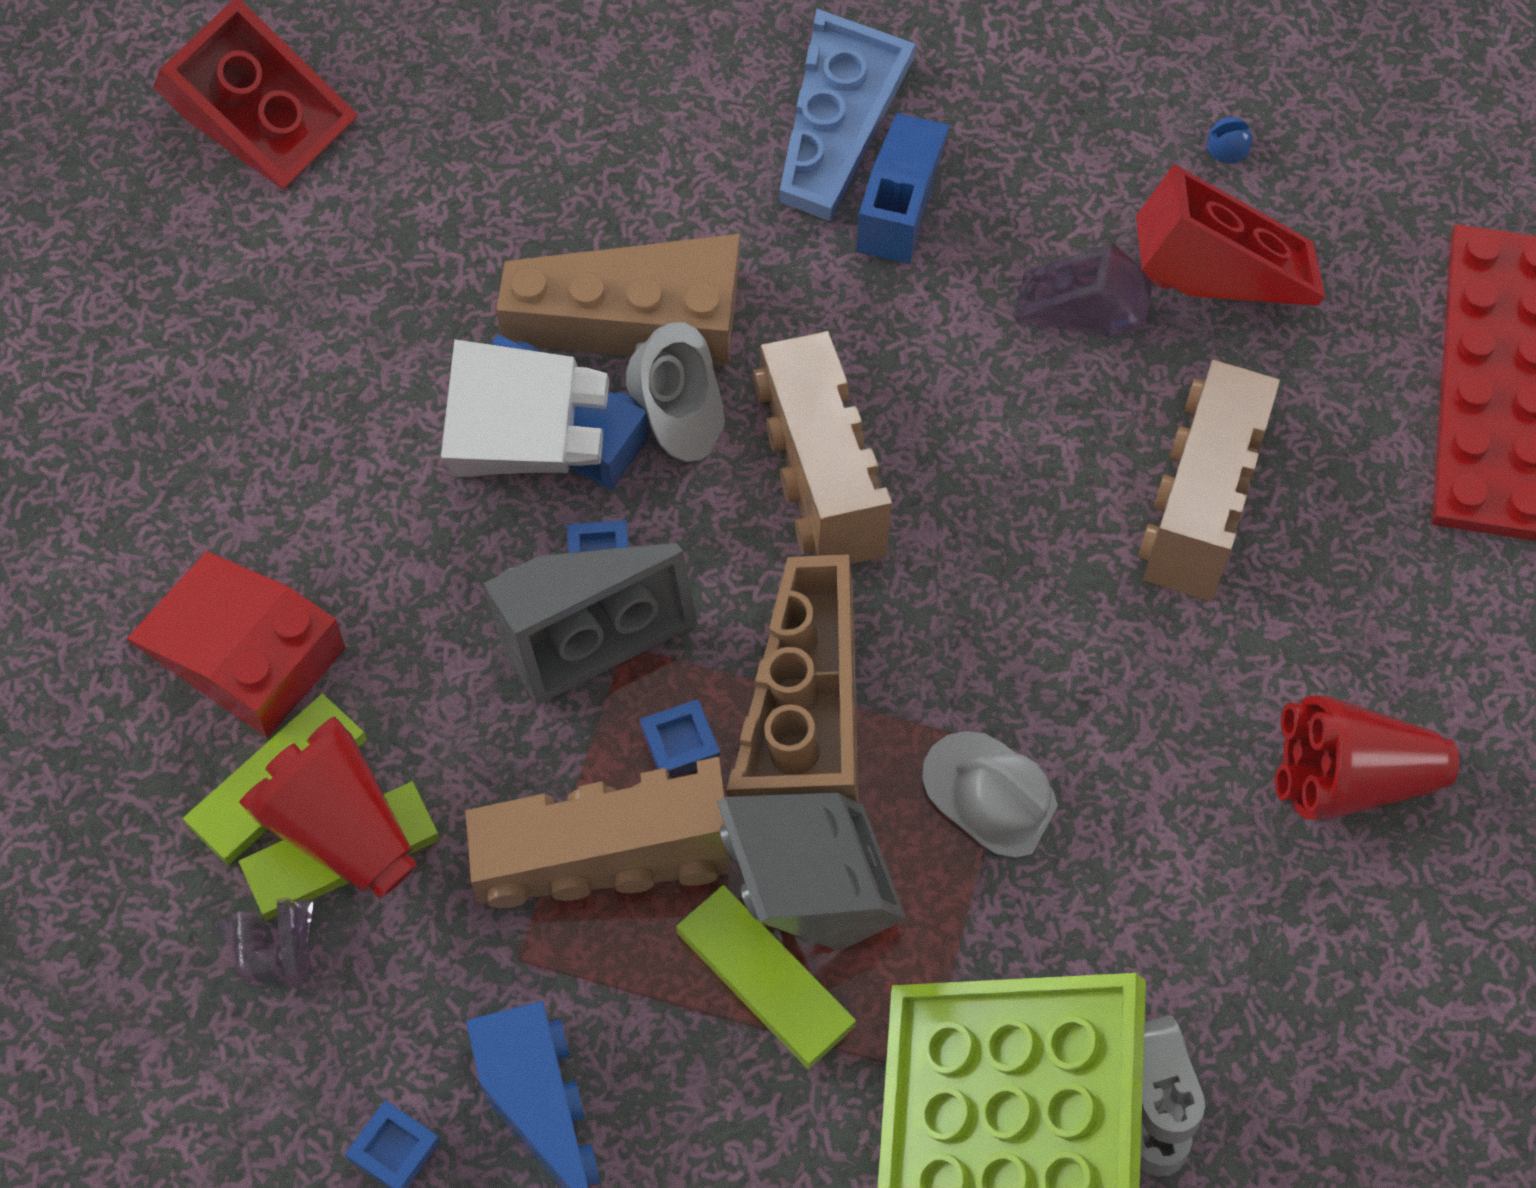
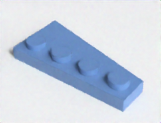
(842, 101)

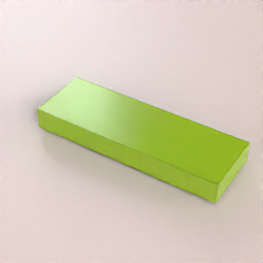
(220, 817)
(288, 872)
(766, 977)

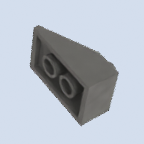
(588, 612)

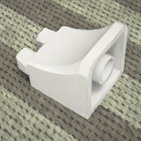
(518, 410)

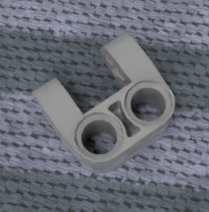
(1166, 1085)

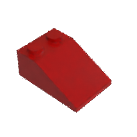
(253, 95)
(1222, 247)
(241, 640)

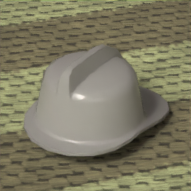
(678, 389)
(989, 792)

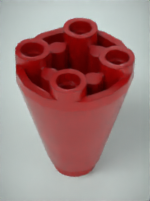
(1357, 759)
(333, 810)

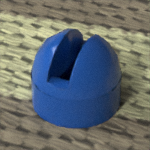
(1233, 143)

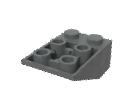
(811, 866)

